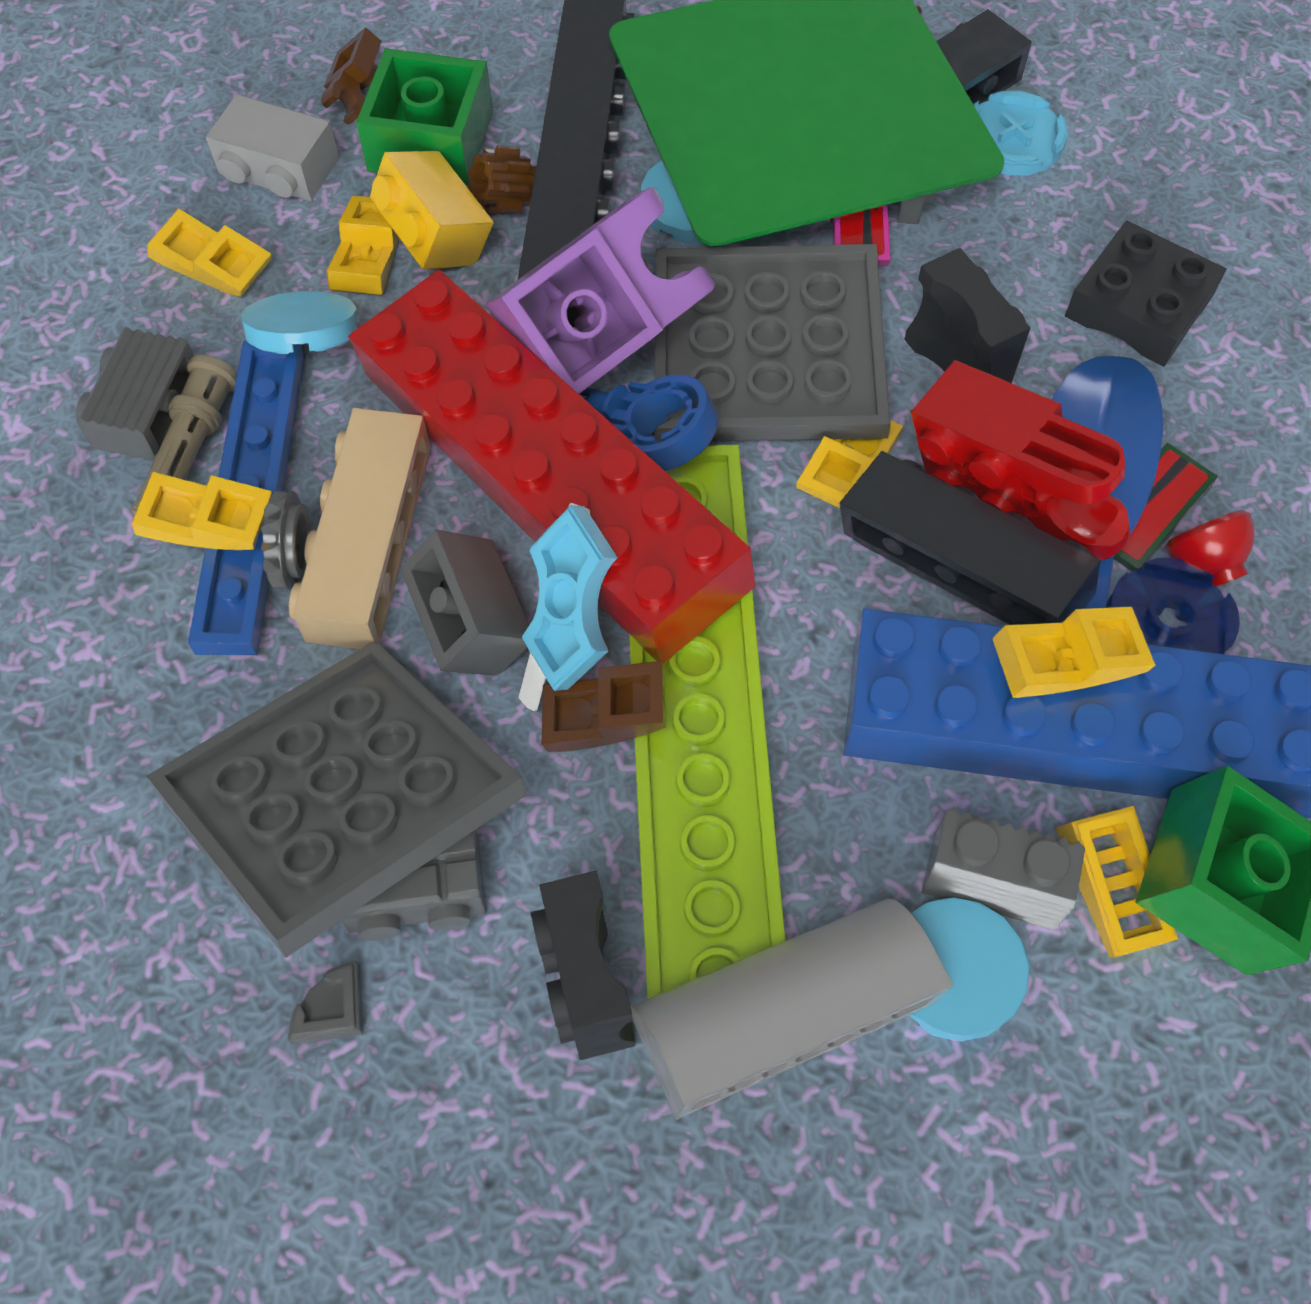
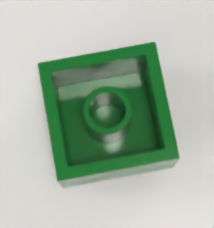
(426, 106)
(1233, 872)

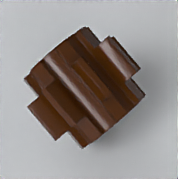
(501, 179)

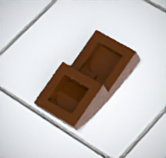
(605, 710)

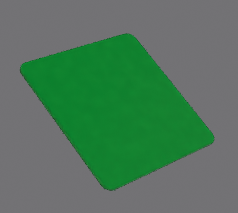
(799, 110)

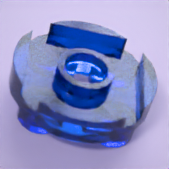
(1174, 584)

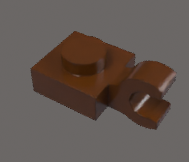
(352, 72)

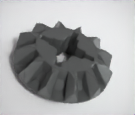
(284, 539)

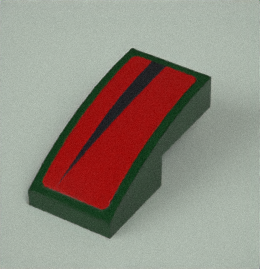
(1175, 492)

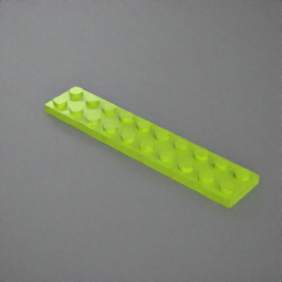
(707, 781)

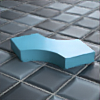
(570, 569)

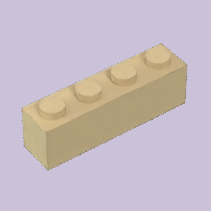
(361, 529)

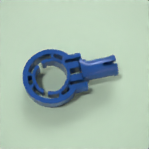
(648, 406)

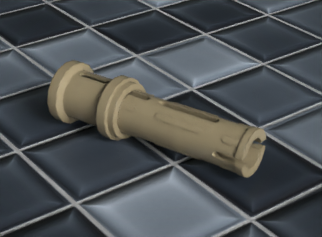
(192, 414)

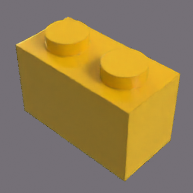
(430, 209)

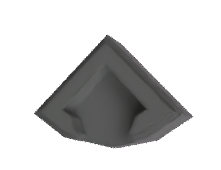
(330, 1007)

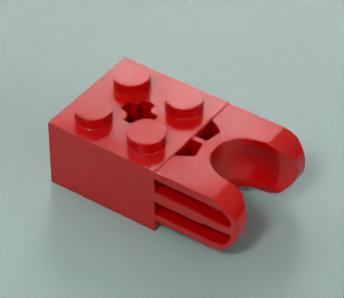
(1023, 457)

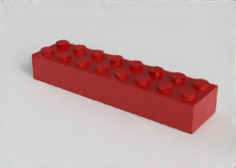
(543, 447)

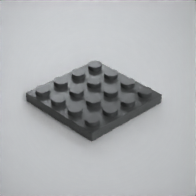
(782, 341)
(334, 794)

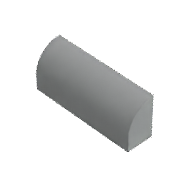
(788, 1004)

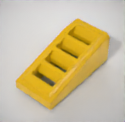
(1132, 848)

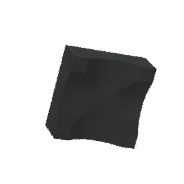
(1145, 292)
(966, 319)
(587, 998)

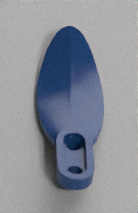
(1124, 403)

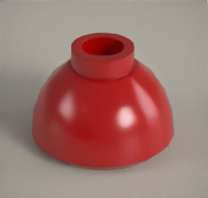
(1217, 546)

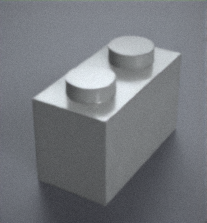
(273, 147)

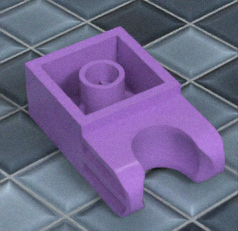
(610, 287)

